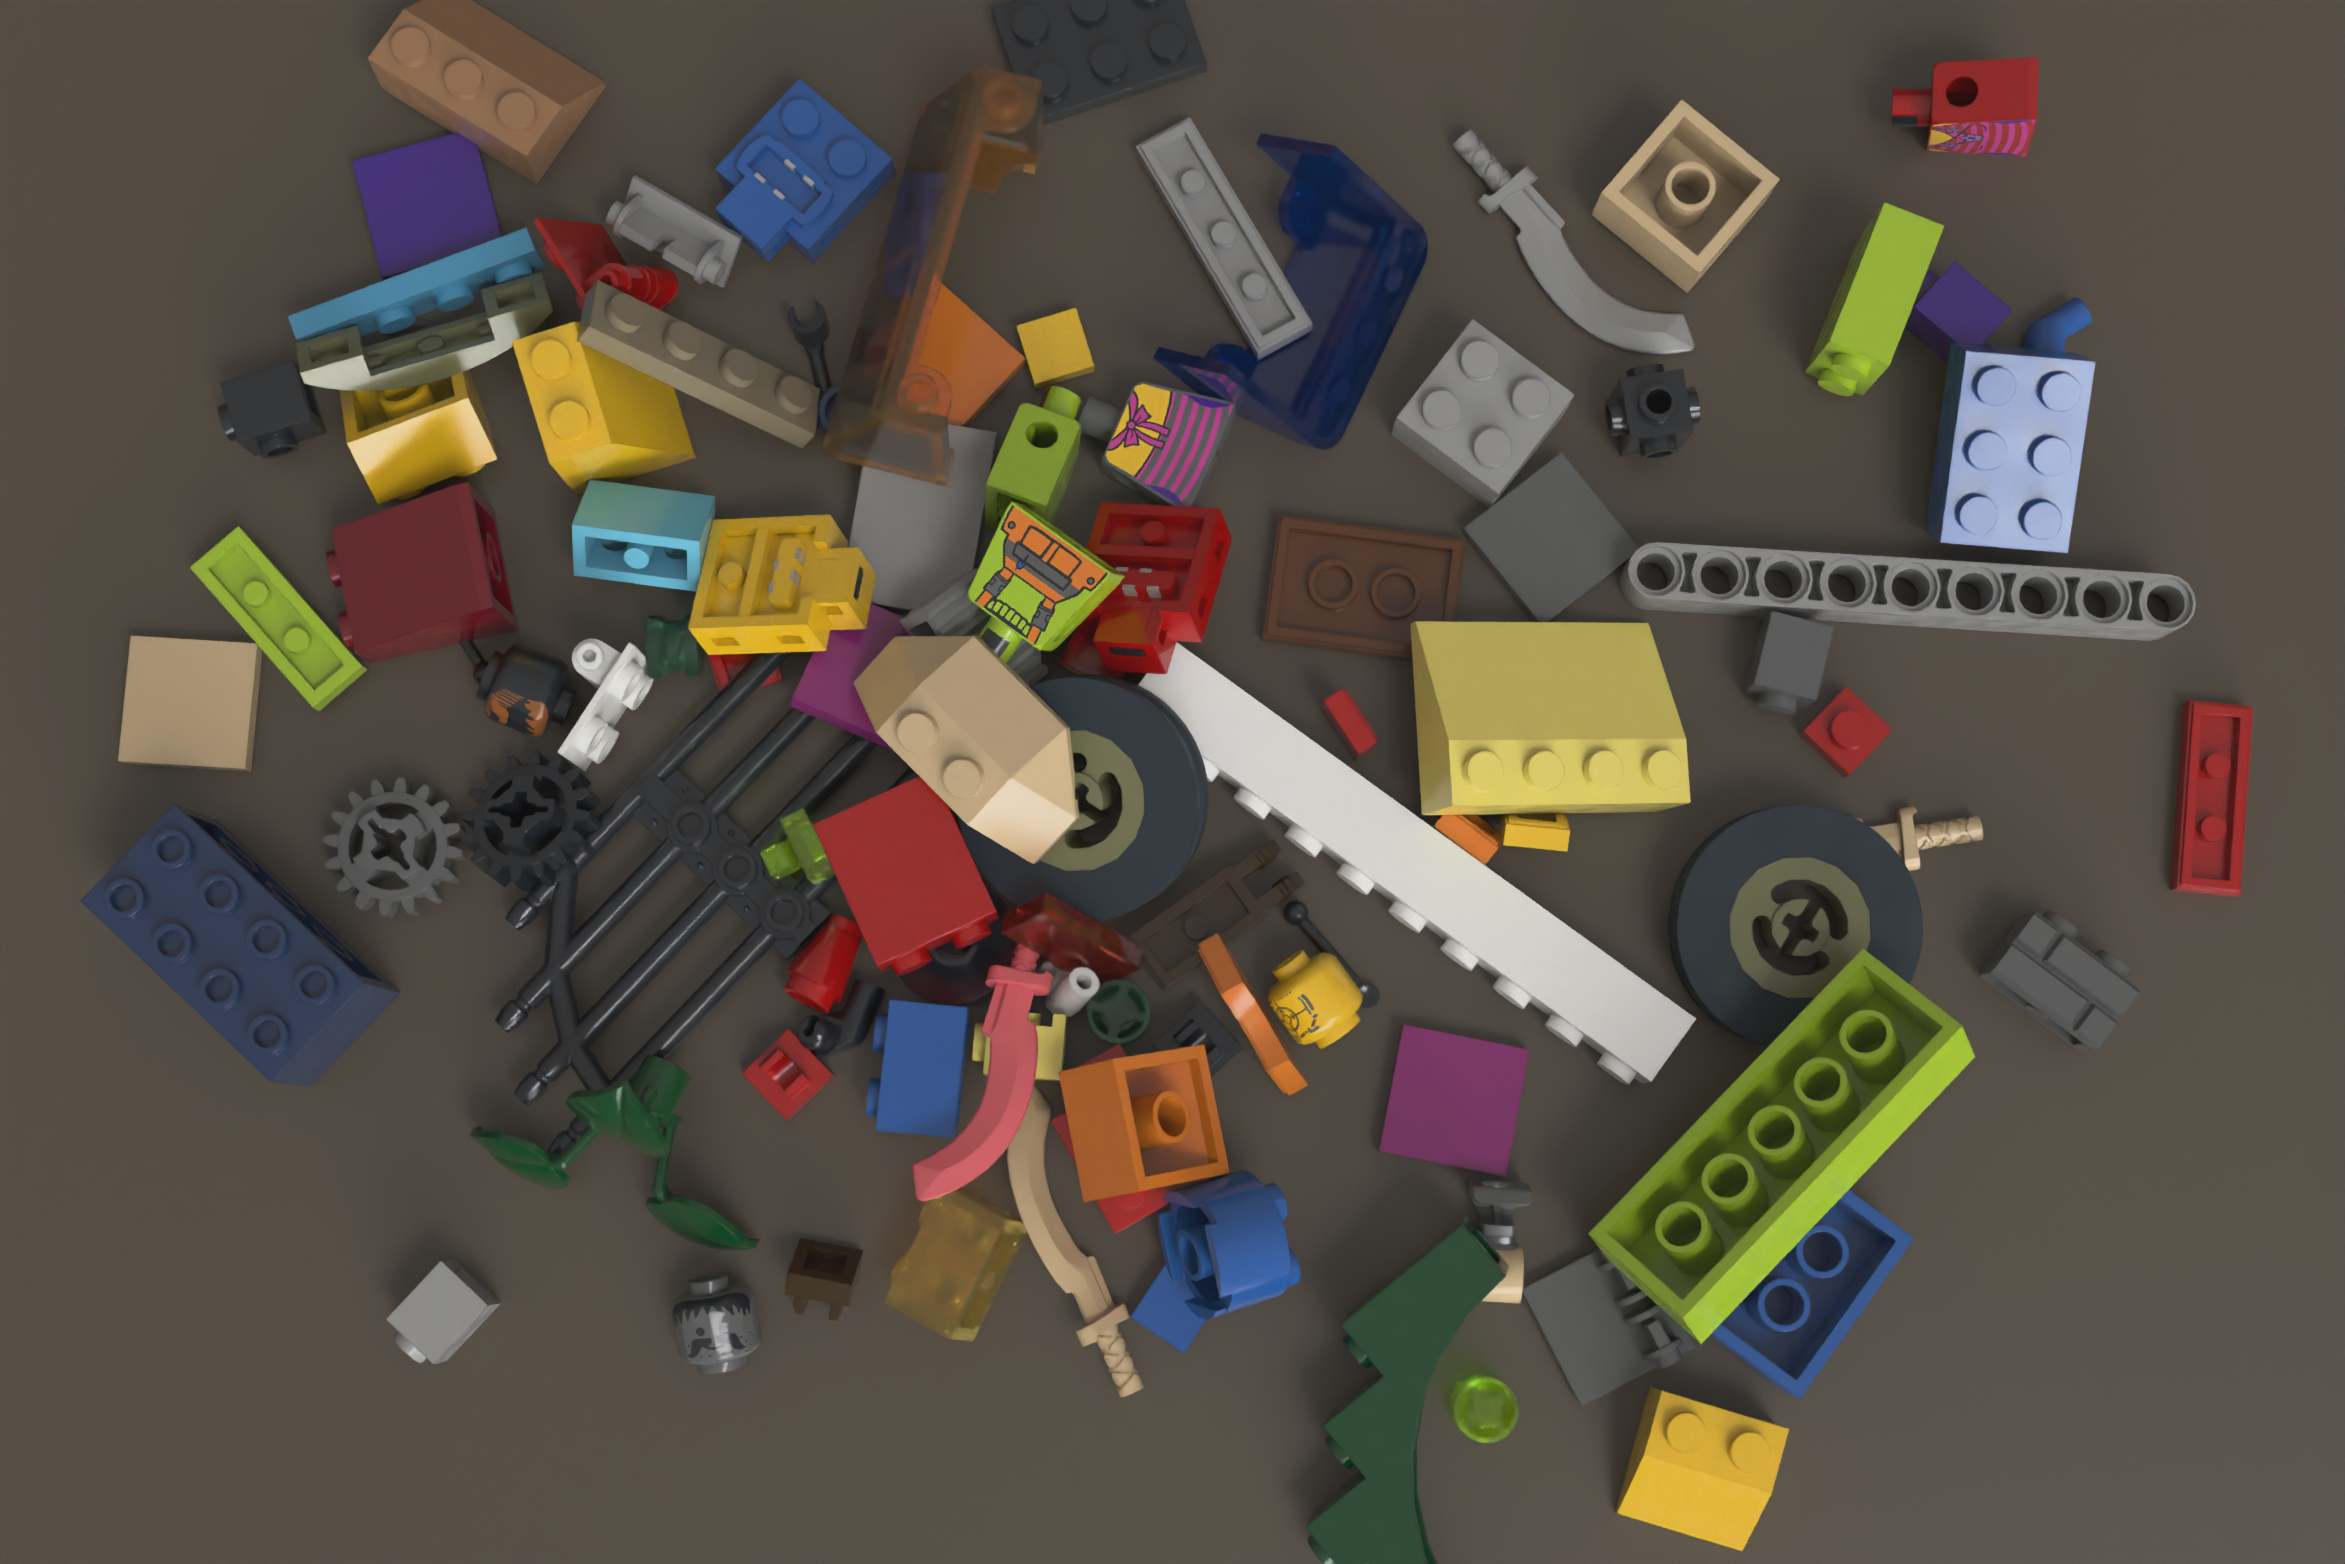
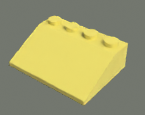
(1545, 719)

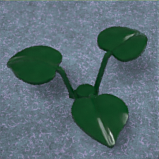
(633, 1116)

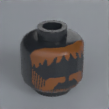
(526, 690)

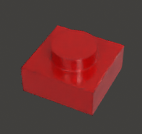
(1845, 732)

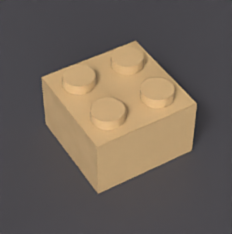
(1684, 196)

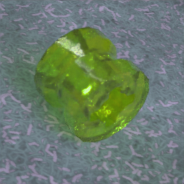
(1491, 1417)

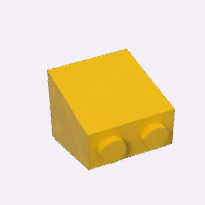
(598, 412)

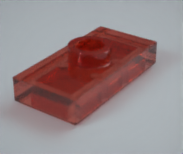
(1071, 939)

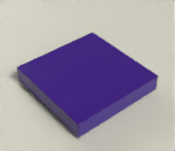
(426, 202)

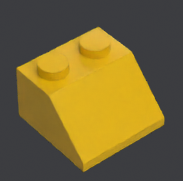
(417, 435)
(1701, 1469)

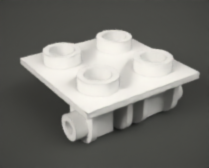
(620, 683)

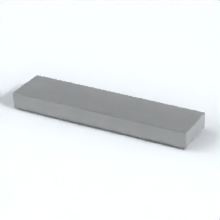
(1224, 238)

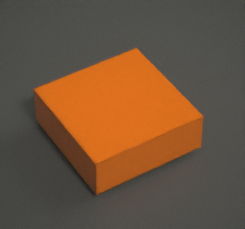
(1471, 834)

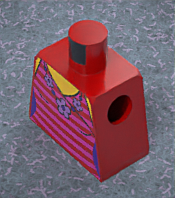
(1974, 106)

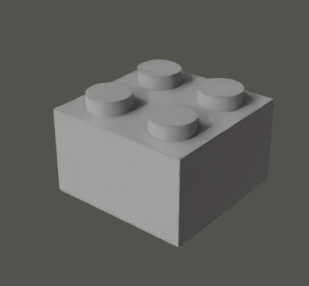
(1481, 413)

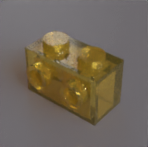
(956, 1263)

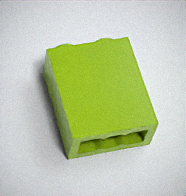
(1873, 301)

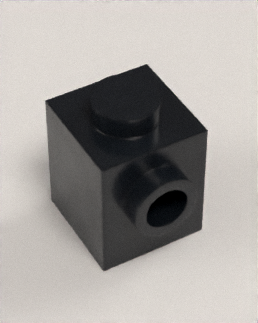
(270, 411)

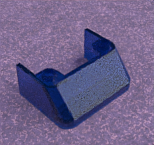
(1353, 278)

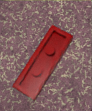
(2211, 798)

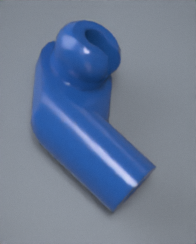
(2053, 328)

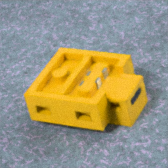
(779, 586)

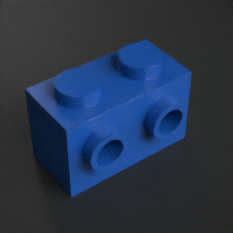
(920, 1069)

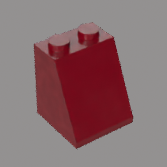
(422, 576)

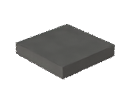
(1550, 540)

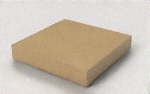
(190, 703)

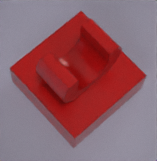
(788, 1074)

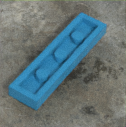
(440, 285)

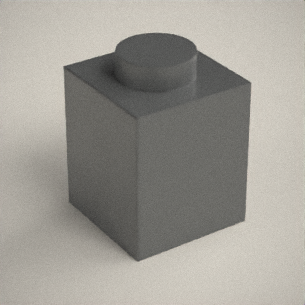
(1787, 662)

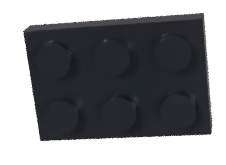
(1098, 49)

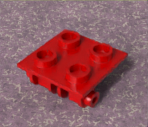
(590, 255)

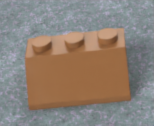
(485, 81)

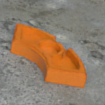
(1251, 1015)

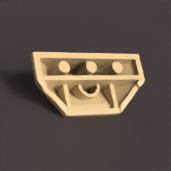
(975, 738)

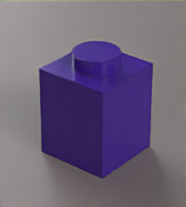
(1954, 311)

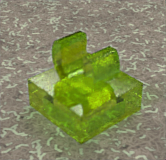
(799, 851)

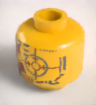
(1314, 998)

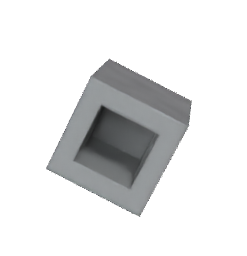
(441, 1313)

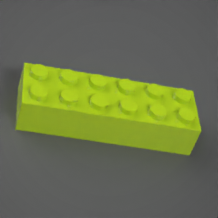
(1783, 1144)

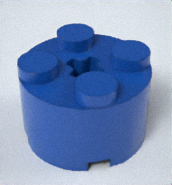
(1228, 1243)

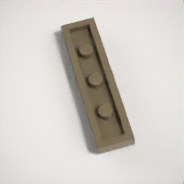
(699, 364)

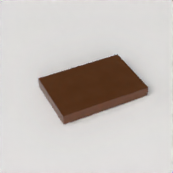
(1358, 586)

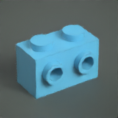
(641, 535)

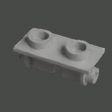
(677, 231)

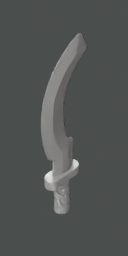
(1558, 268)

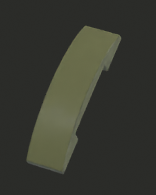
(432, 354)

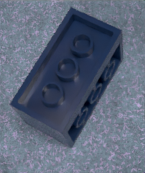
(240, 947)

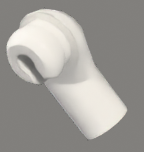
(1069, 989)

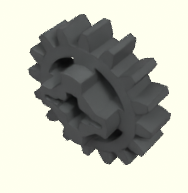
(374, 864)

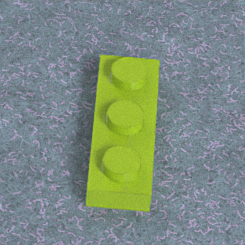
(278, 618)

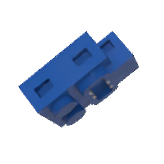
(800, 176)

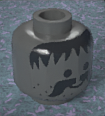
(716, 1324)

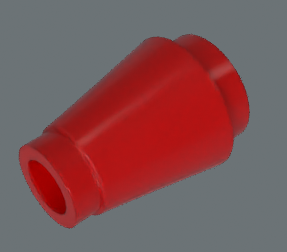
(825, 965)

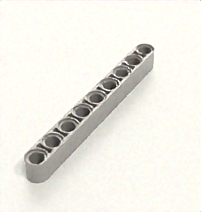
(1935, 584)

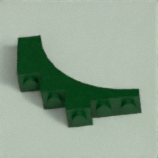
(1378, 1427)

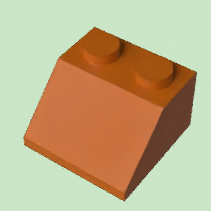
(1143, 1122)

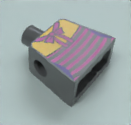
(1160, 441)

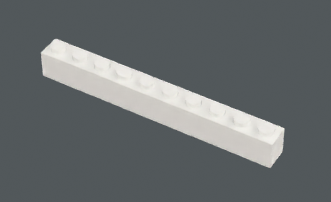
(1422, 874)

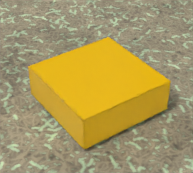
(1055, 348)
(1536, 831)

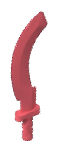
(1007, 1085)

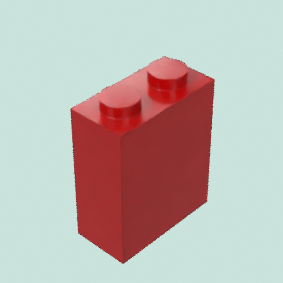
(907, 876)

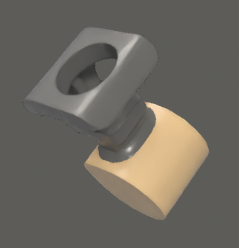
(1495, 1207)

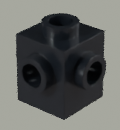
(1641, 429)

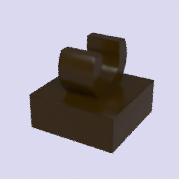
(824, 1275)

